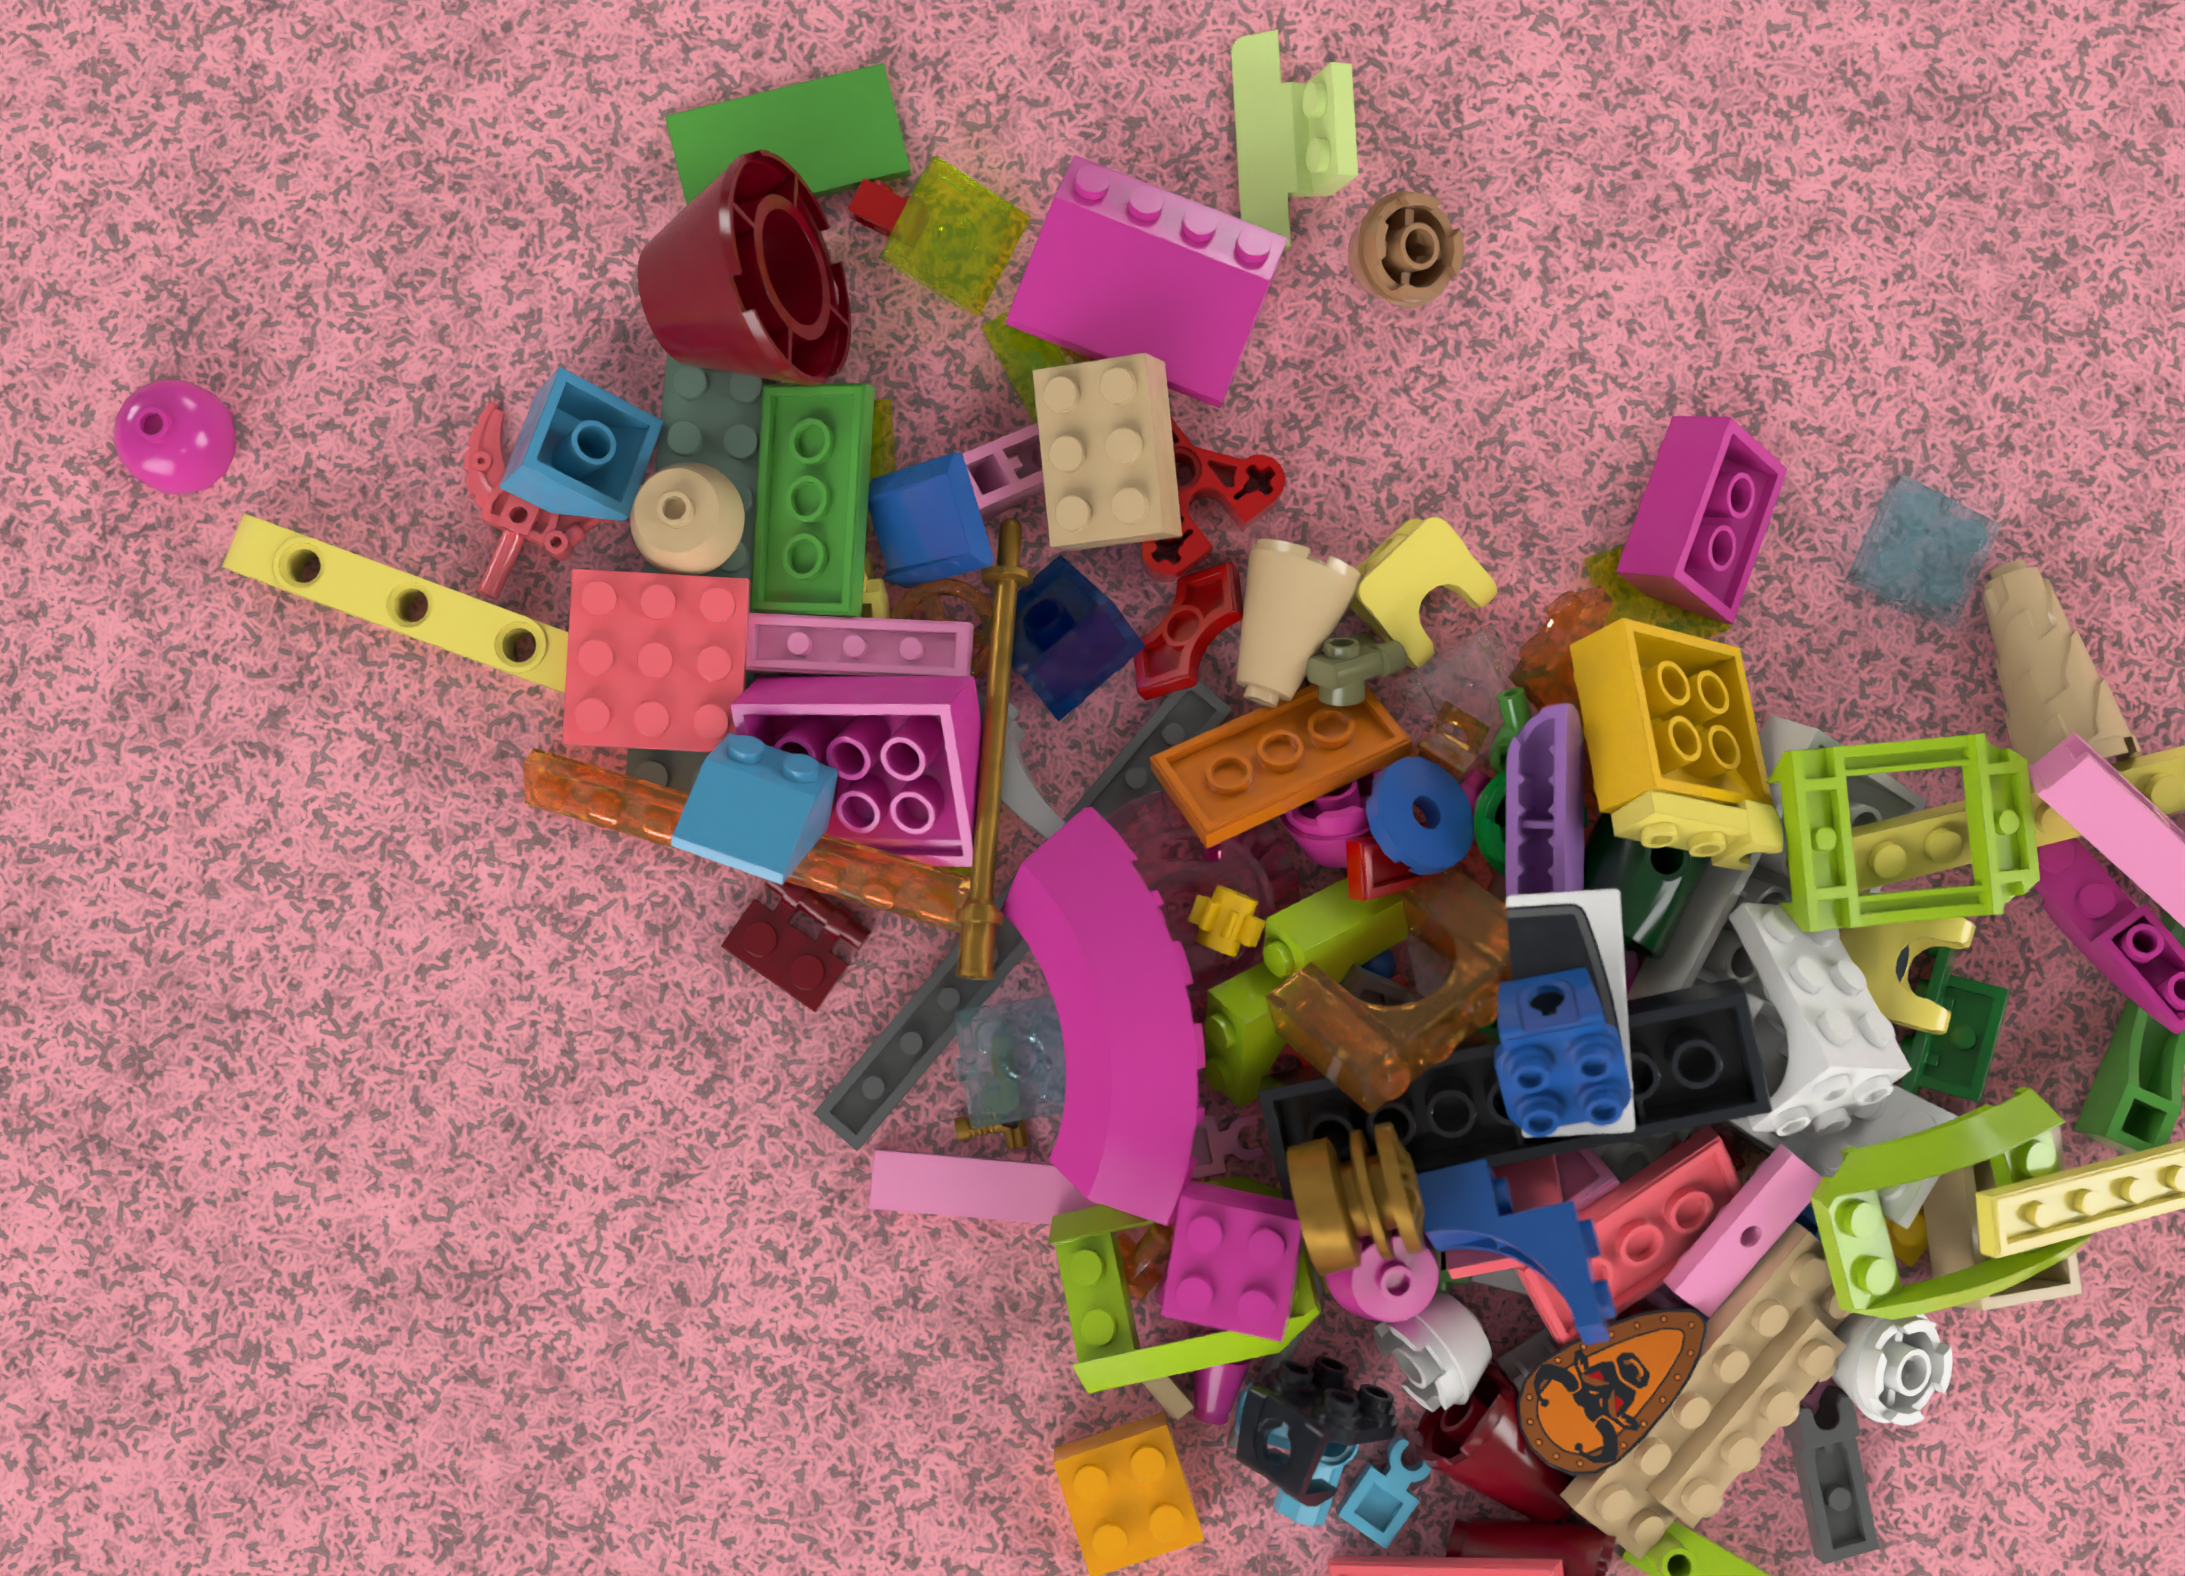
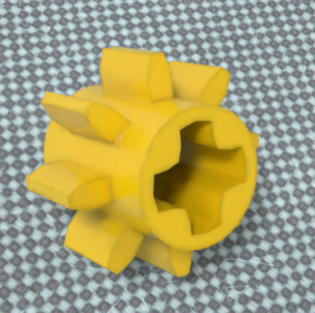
(1226, 920)

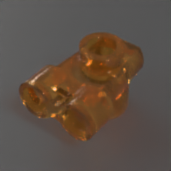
(1143, 1257)

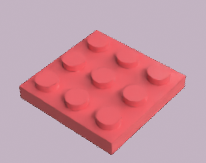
(654, 659)

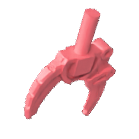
(509, 513)

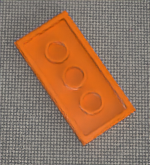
(1276, 761)

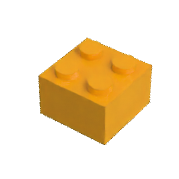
(1127, 1494)

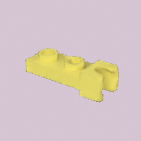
(1701, 827)

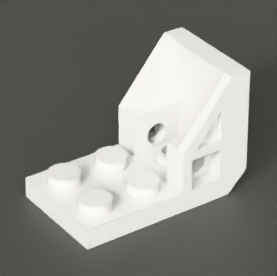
(1872, 1124)

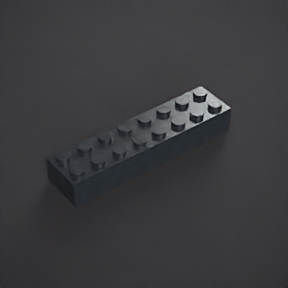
(1689, 1069)

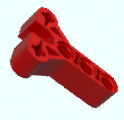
(1216, 478)

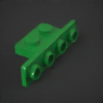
(1963, 1056)

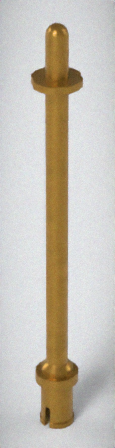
(980, 914)

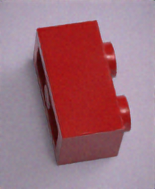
(877, 206)

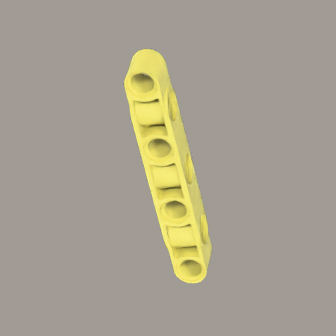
(383, 598)

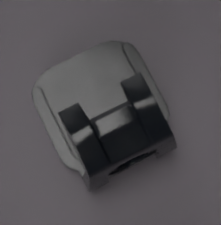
(1318, 1410)

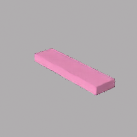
(857, 646)
(971, 1187)

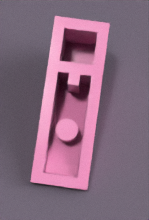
(1006, 471)

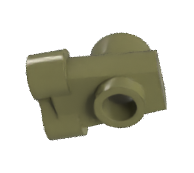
(1348, 662)

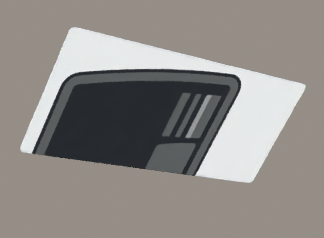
(1569, 933)

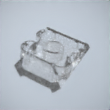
(1467, 677)

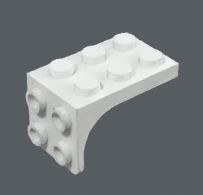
(1837, 1038)

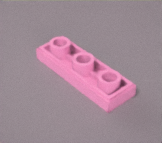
(1743, 1231)

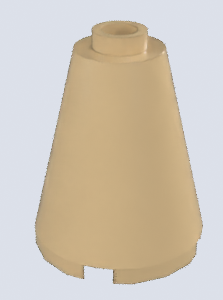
(1288, 616)

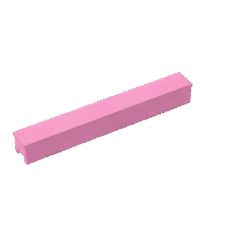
(2115, 820)

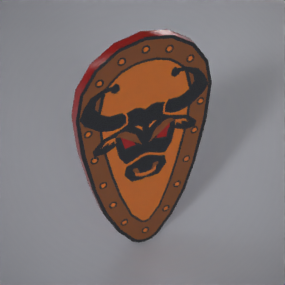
(1603, 1398)

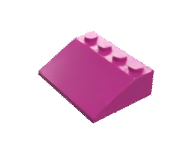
(1147, 274)
(900, 751)

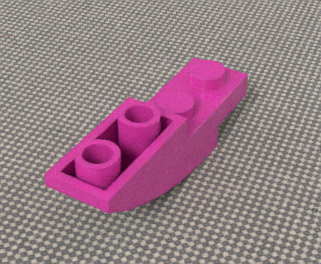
(2112, 932)

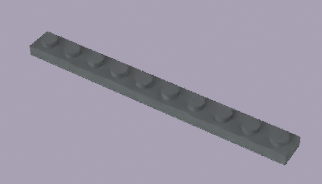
(928, 1018)

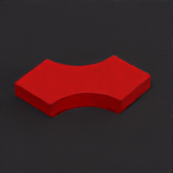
(1201, 610)

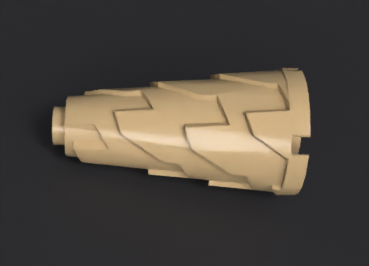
(2047, 671)

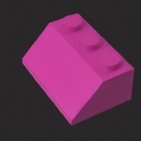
(1702, 517)

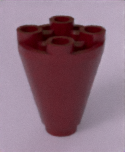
(1580, 1546)

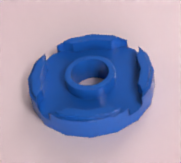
(1443, 804)

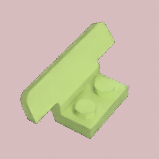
(1289, 134)

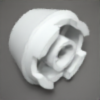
(1438, 1352)
(1892, 1366)

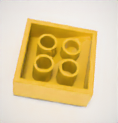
(1667, 717)

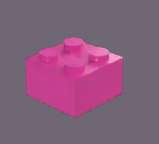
(1234, 1261)

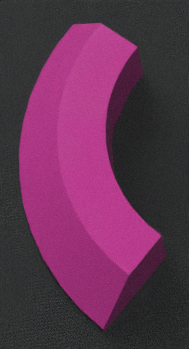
(1120, 1017)

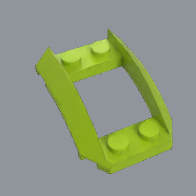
(1822, 842)
(1854, 1229)
(1103, 1310)

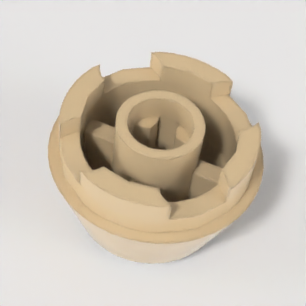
(687, 519)

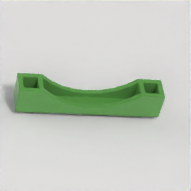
(2138, 1081)

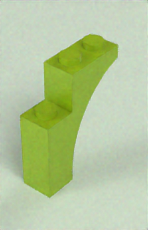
(1318, 930)

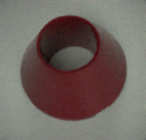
(749, 279)

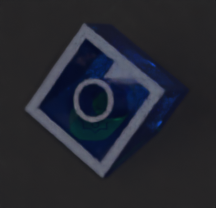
(1067, 638)

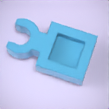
(1380, 1499)

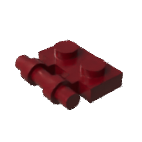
(788, 955)

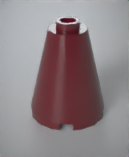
(1489, 1454)

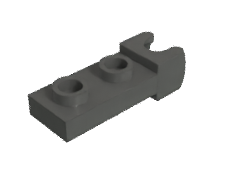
(1832, 1478)

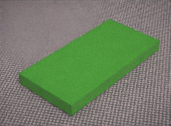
(824, 128)
(812, 499)

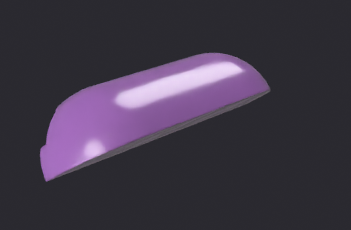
(1546, 804)

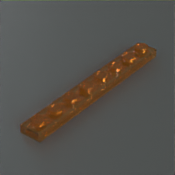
(830, 867)

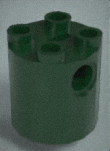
(1651, 883)

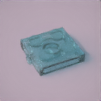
(1923, 551)
(1011, 1060)

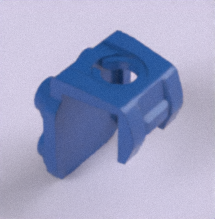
(1559, 1064)

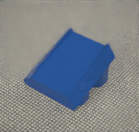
(928, 522)

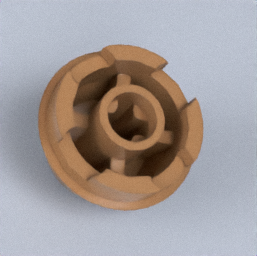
(1405, 249)

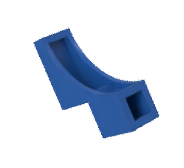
(1476, 1212)

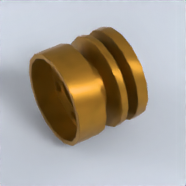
(1355, 1199)

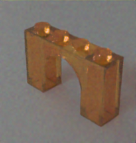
(1381, 1049)

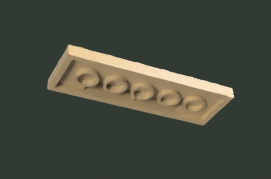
(1753, 1371)

